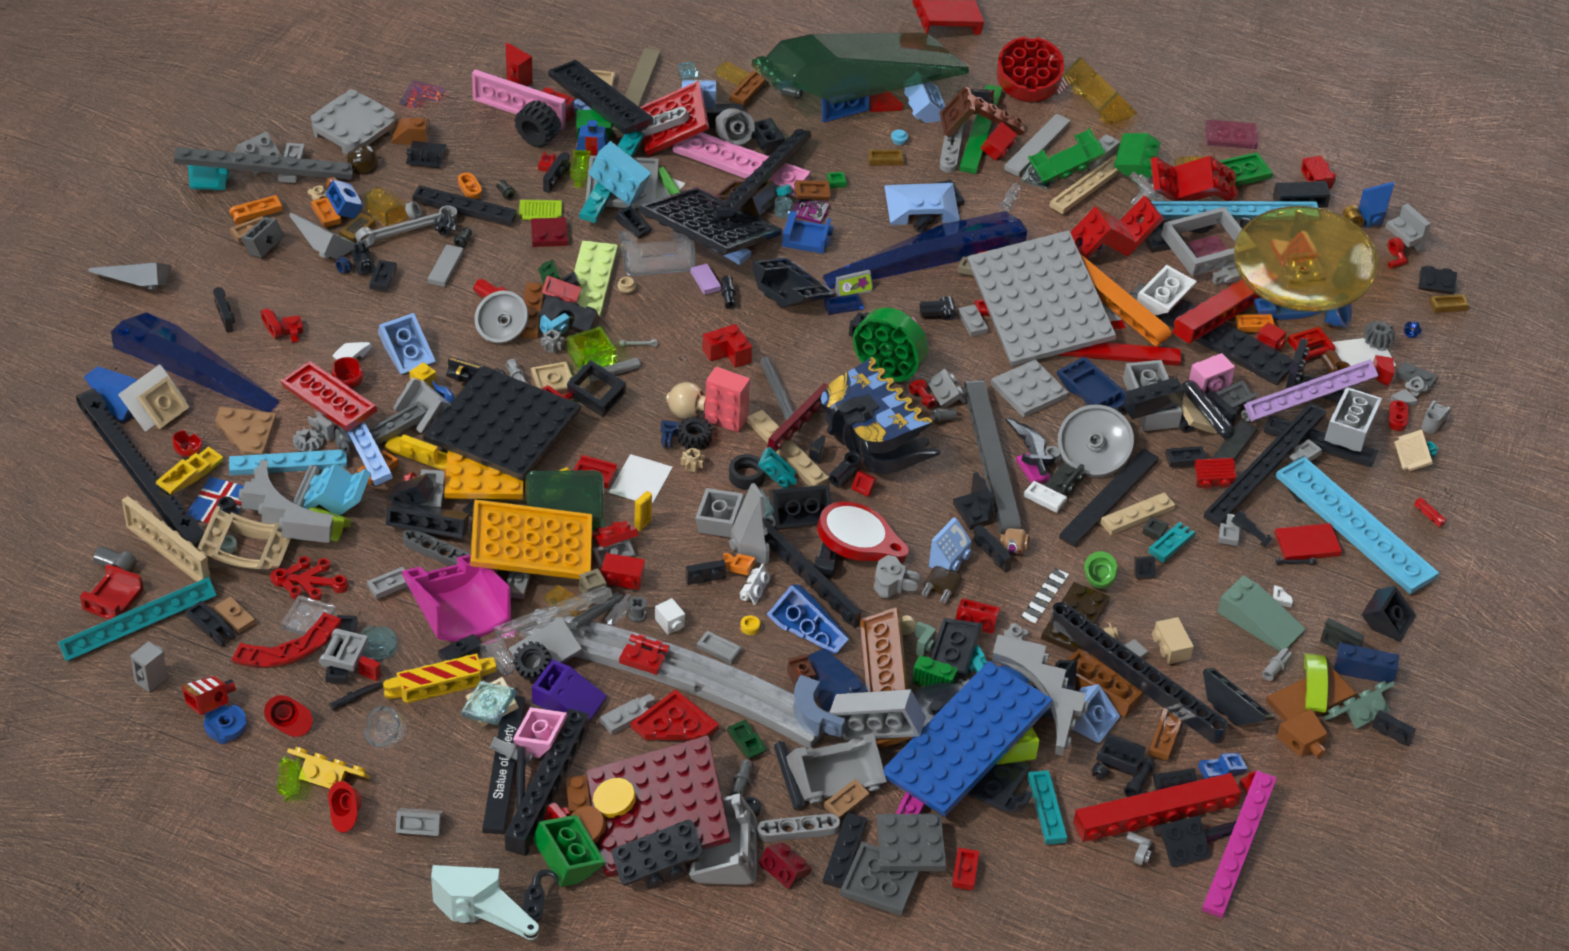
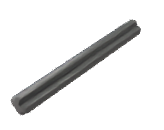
(777, 387)

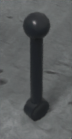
(1279, 561)

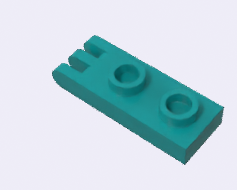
(1171, 542)

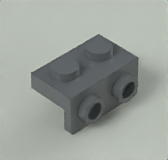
(1237, 395)

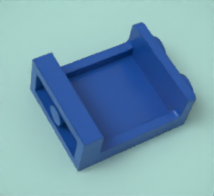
(806, 235)

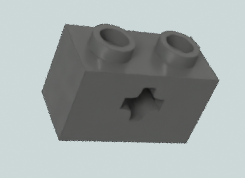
(263, 237)

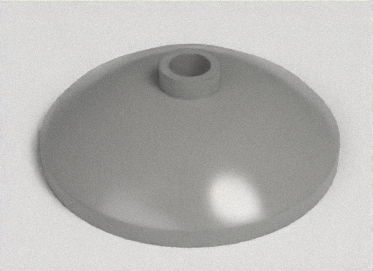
(496, 309)

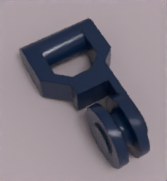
(667, 433)

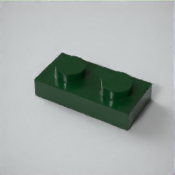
(549, 268)

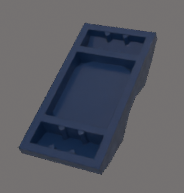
(1091, 384)

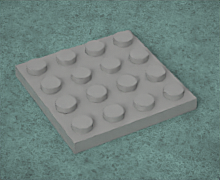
(648, 194)

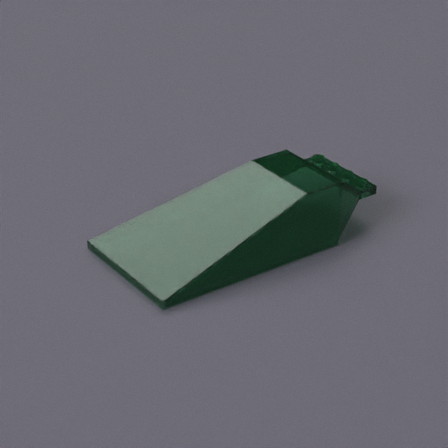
(857, 63)

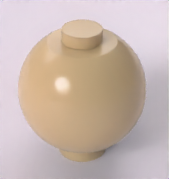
(686, 400)

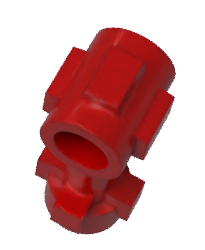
(919, 387)

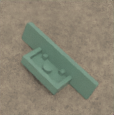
(1364, 708)

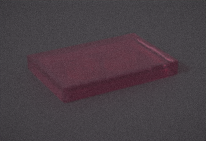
(1231, 134)

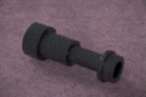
(1249, 526)
(1135, 786)

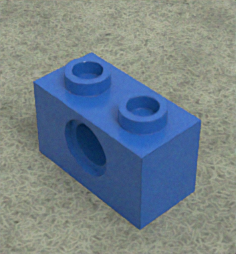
(344, 199)

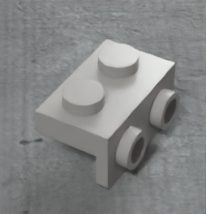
(945, 388)

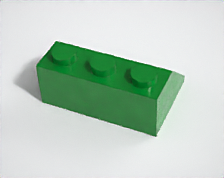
(1136, 153)
(568, 849)

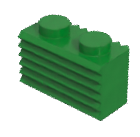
(930, 672)

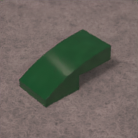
(745, 739)

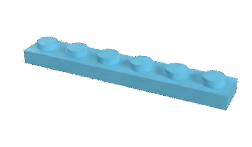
(287, 461)

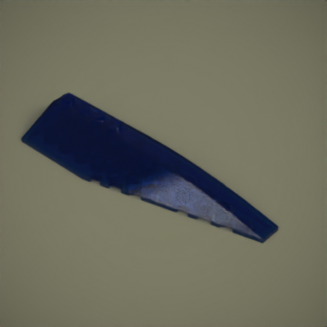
(939, 246)

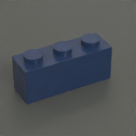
(1366, 663)

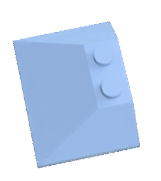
(921, 199)

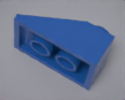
(843, 109)

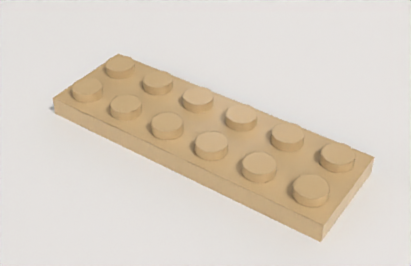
(165, 540)

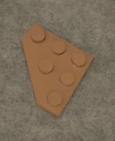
(246, 428)

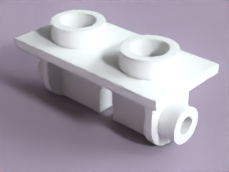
(755, 584)

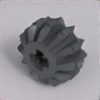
(1379, 334)

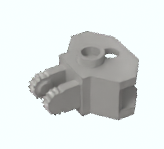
(893, 577)

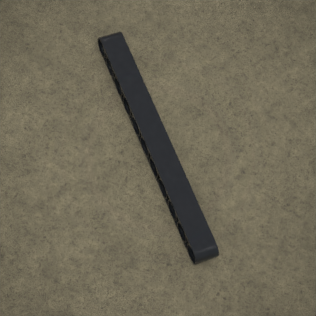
(1139, 672)

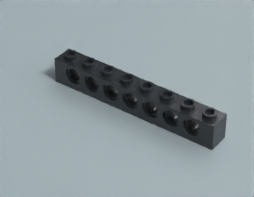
(546, 782)

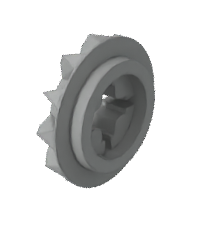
(312, 444)

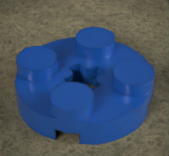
(230, 731)

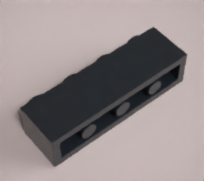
(427, 519)

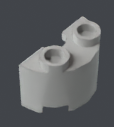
(436, 479)

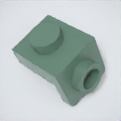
(926, 638)

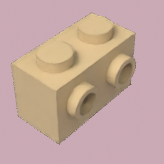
(1173, 640)

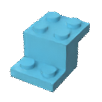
(336, 489)

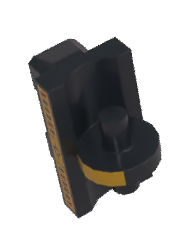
(461, 370)

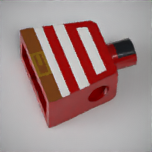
(207, 694)

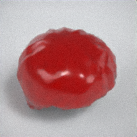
(348, 371)

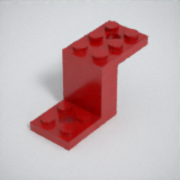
(1194, 180)
(1122, 234)

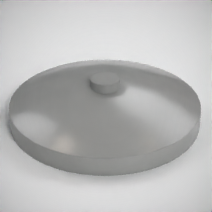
(1097, 439)

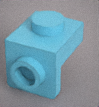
(559, 324)

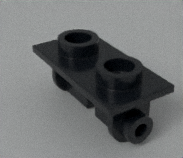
(362, 259)

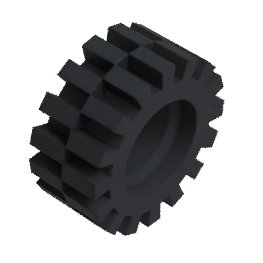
(695, 425)
(524, 653)

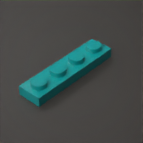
(1047, 807)

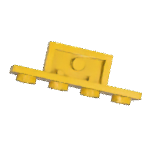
(417, 451)
(323, 772)

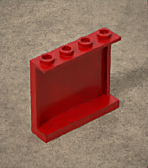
(949, 14)

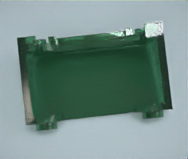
(568, 491)

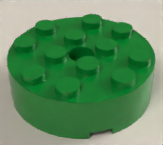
(893, 341)

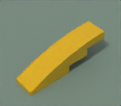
(189, 471)

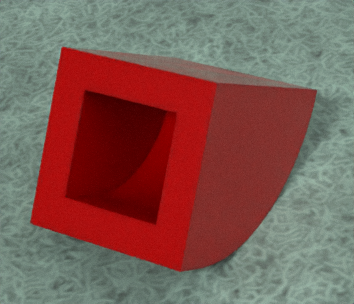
(1384, 368)

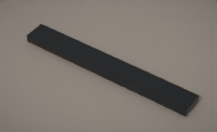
(1108, 497)

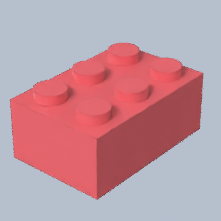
(727, 399)

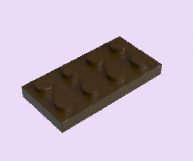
(1086, 602)

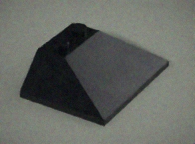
(788, 283)

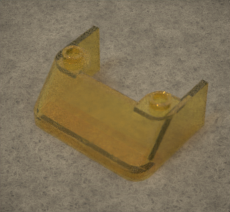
(1097, 92)

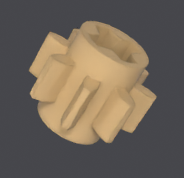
(692, 460)

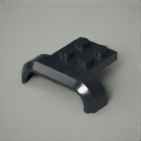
(1001, 784)

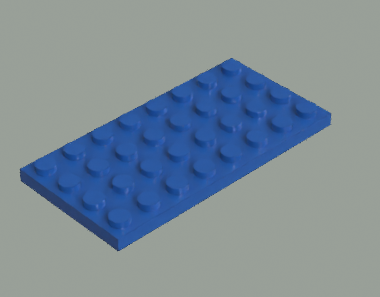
(967, 738)

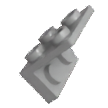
(259, 145)

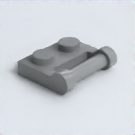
(349, 651)

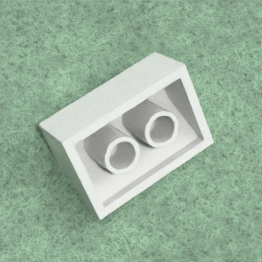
(1165, 290)

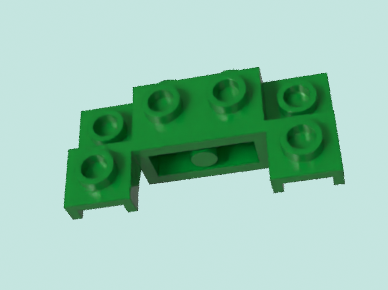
(1069, 160)

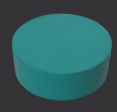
(784, 190)

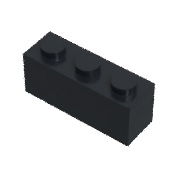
(1303, 192)
(1154, 398)

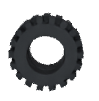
(537, 123)

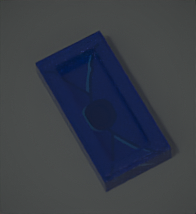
(843, 304)

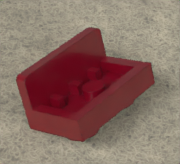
(784, 864)

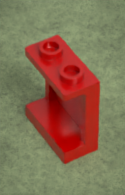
(113, 593)

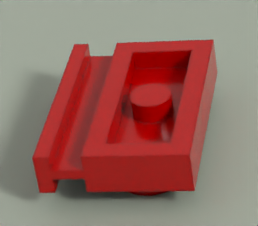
(605, 467)

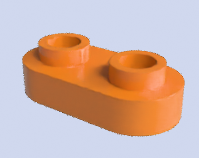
(469, 185)

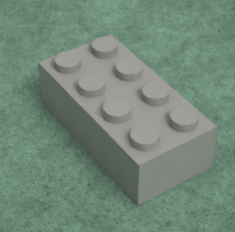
(1144, 374)
(1353, 419)
(882, 713)

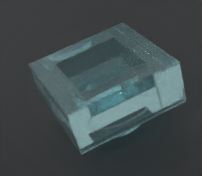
(687, 70)

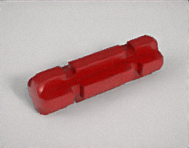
(1430, 512)

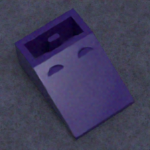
(564, 688)

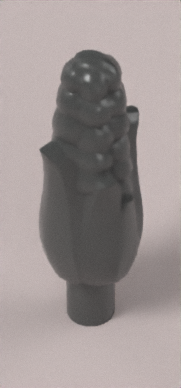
(342, 439)

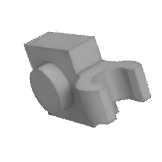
(325, 426)
(1306, 449)
(1229, 532)

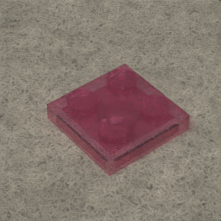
(1206, 246)

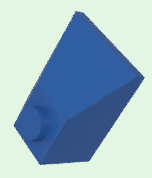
(1375, 204)

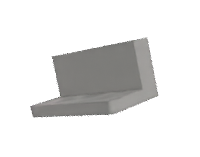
(418, 821)

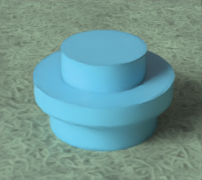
(899, 137)

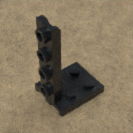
(1298, 365)

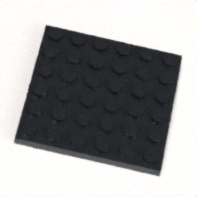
(695, 216)
(502, 422)

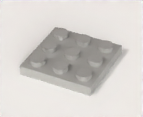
(1029, 388)

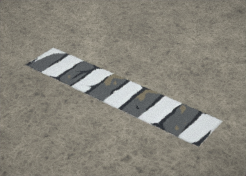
(1044, 595)

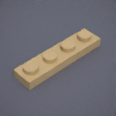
(1137, 513)

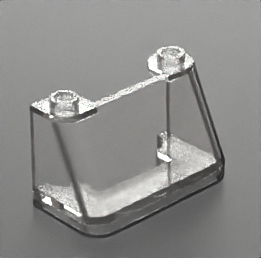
(656, 257)

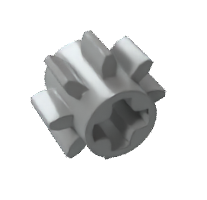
(552, 341)

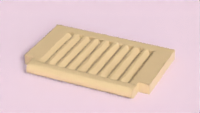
(1413, 451)

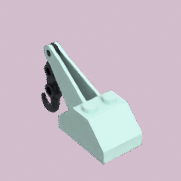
(475, 893)

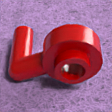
(1396, 247)

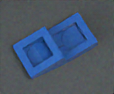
(1225, 764)

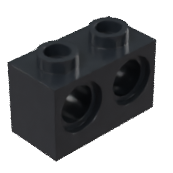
(767, 135)

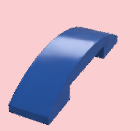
(1278, 312)

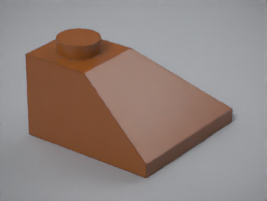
(410, 130)

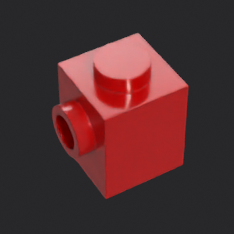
(1272, 336)

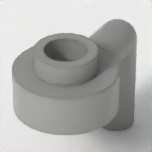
(1143, 853)

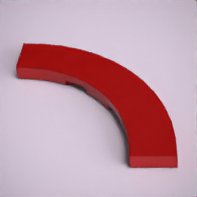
(290, 651)

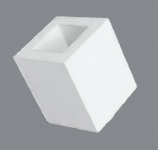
(670, 616)

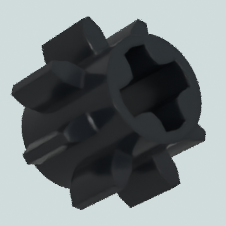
(444, 224)

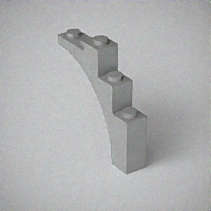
(292, 519)
(1031, 662)

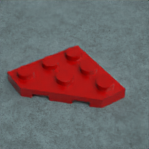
(674, 720)

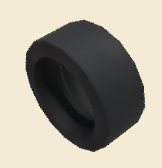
(745, 461)

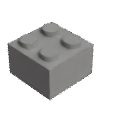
(718, 512)

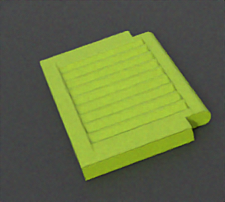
(540, 209)

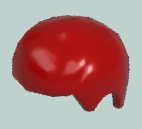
(185, 444)

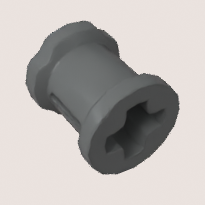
(637, 605)

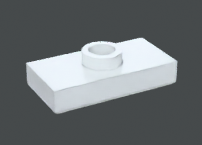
(1045, 496)

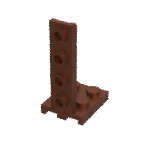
(965, 104)

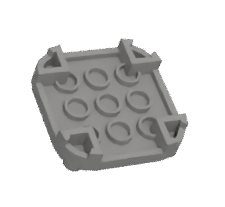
(352, 121)

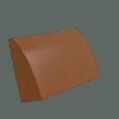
(1093, 672)

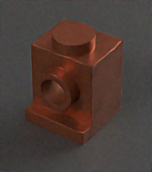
(800, 666)

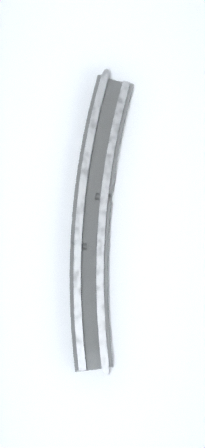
(698, 676)

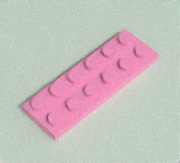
(512, 96)

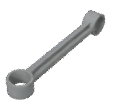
(402, 227)

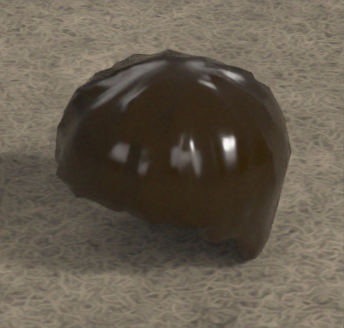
(363, 159)

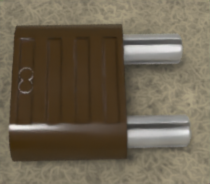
(942, 582)

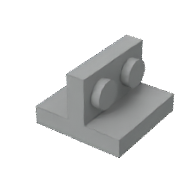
(1410, 228)

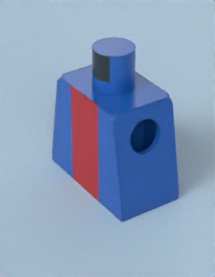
(592, 138)

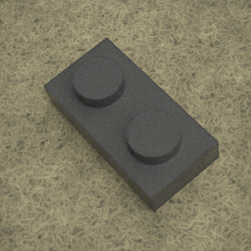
(1409, 371)

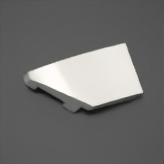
(352, 350)

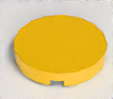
(614, 797)

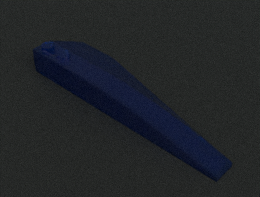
(182, 354)

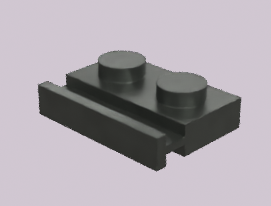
(1336, 632)

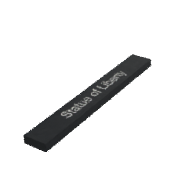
(502, 774)

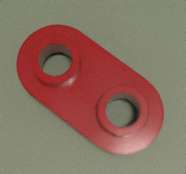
(271, 323)
(1398, 415)

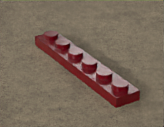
(796, 420)

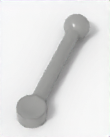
(653, 343)

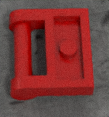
(1315, 338)

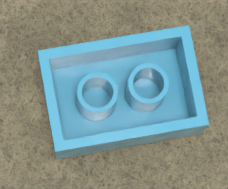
(619, 173)

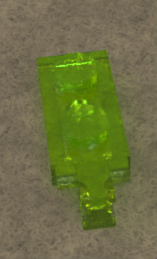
(579, 166)

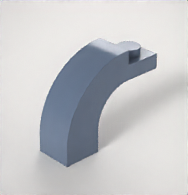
(809, 714)

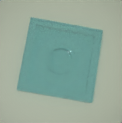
(488, 702)

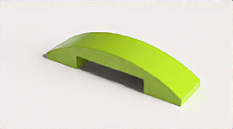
(1316, 682)

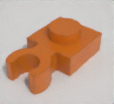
(740, 564)

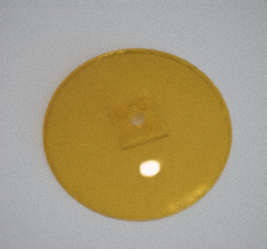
(1330, 247)

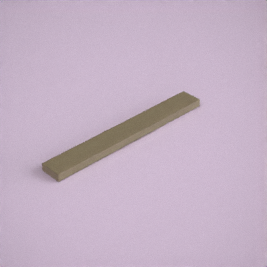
(640, 79)

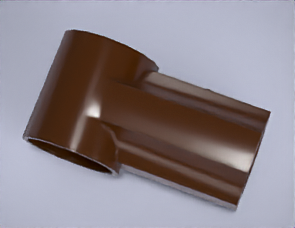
(1333, 361)

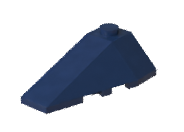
(833, 678)

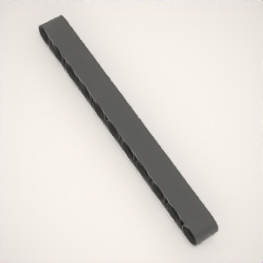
(991, 455)

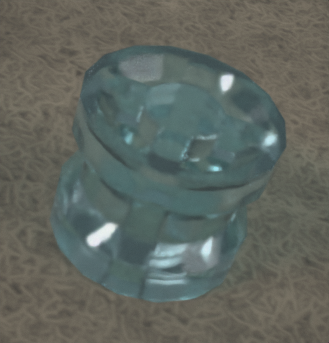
(782, 206)

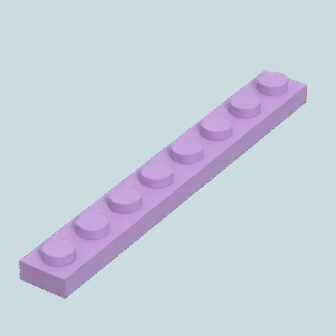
(1310, 390)

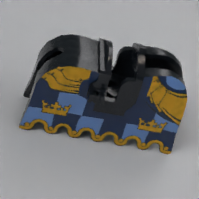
(875, 420)

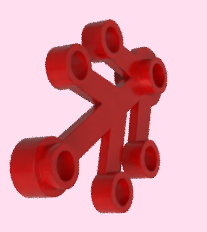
(284, 577)

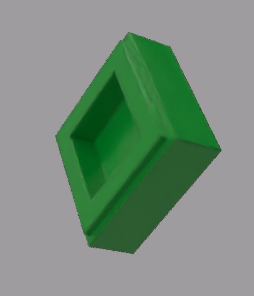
(836, 180)

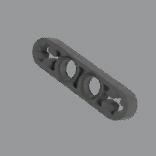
(418, 539)

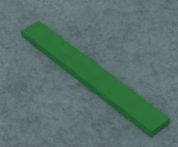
(978, 136)

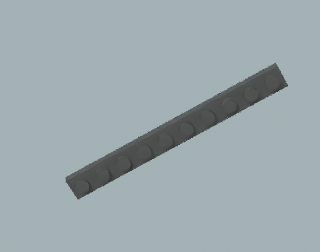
(262, 163)

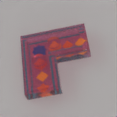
(419, 91)

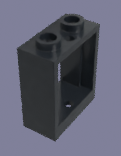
(603, 405)

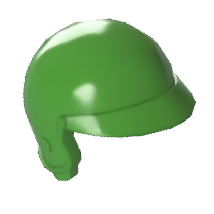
(1100, 569)

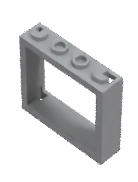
(1206, 263)

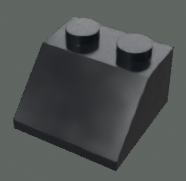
(1389, 613)

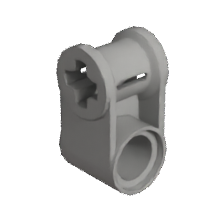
(1435, 417)

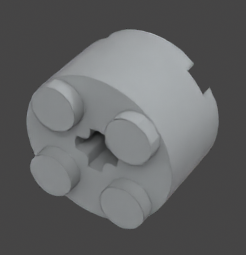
(733, 133)

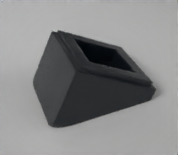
(817, 449)

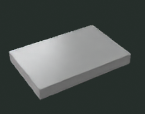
(556, 639)

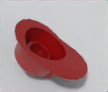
(288, 715)
(343, 805)

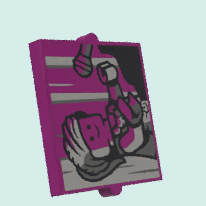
(811, 210)

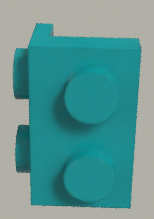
(777, 468)

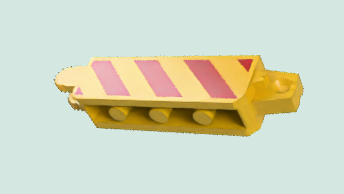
(438, 678)

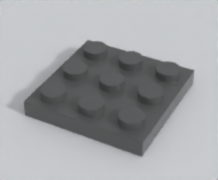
(910, 842)
(874, 887)

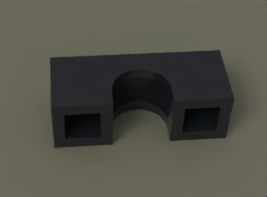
(584, 320)

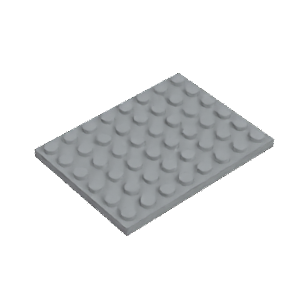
(1041, 298)

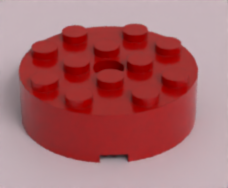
(1030, 69)

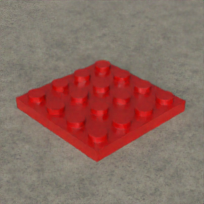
(688, 97)

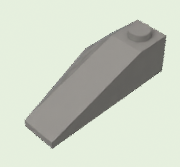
(749, 528)

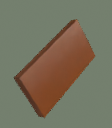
(1291, 700)

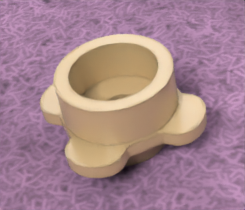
(317, 192)
(1112, 631)

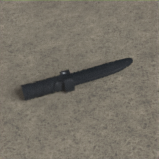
(352, 696)

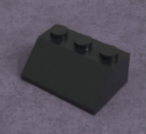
(799, 505)

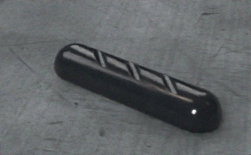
(1208, 409)

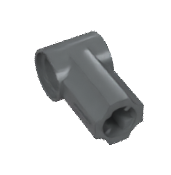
(107, 556)

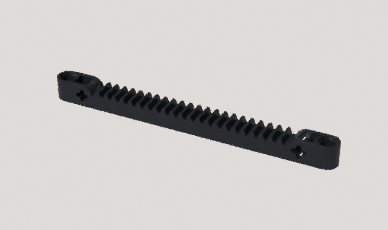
(143, 475)

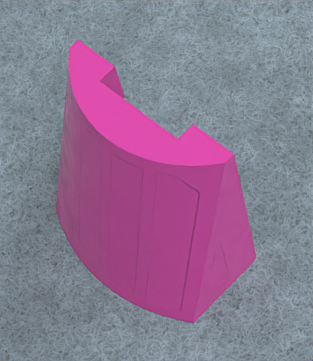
(460, 599)

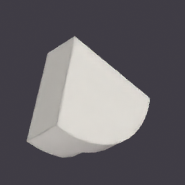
(1282, 597)

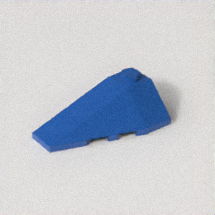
(109, 385)
(807, 619)

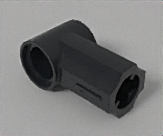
(944, 307)
(846, 469)
(825, 561)

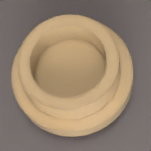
(626, 285)

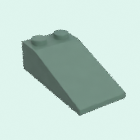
(1259, 614)

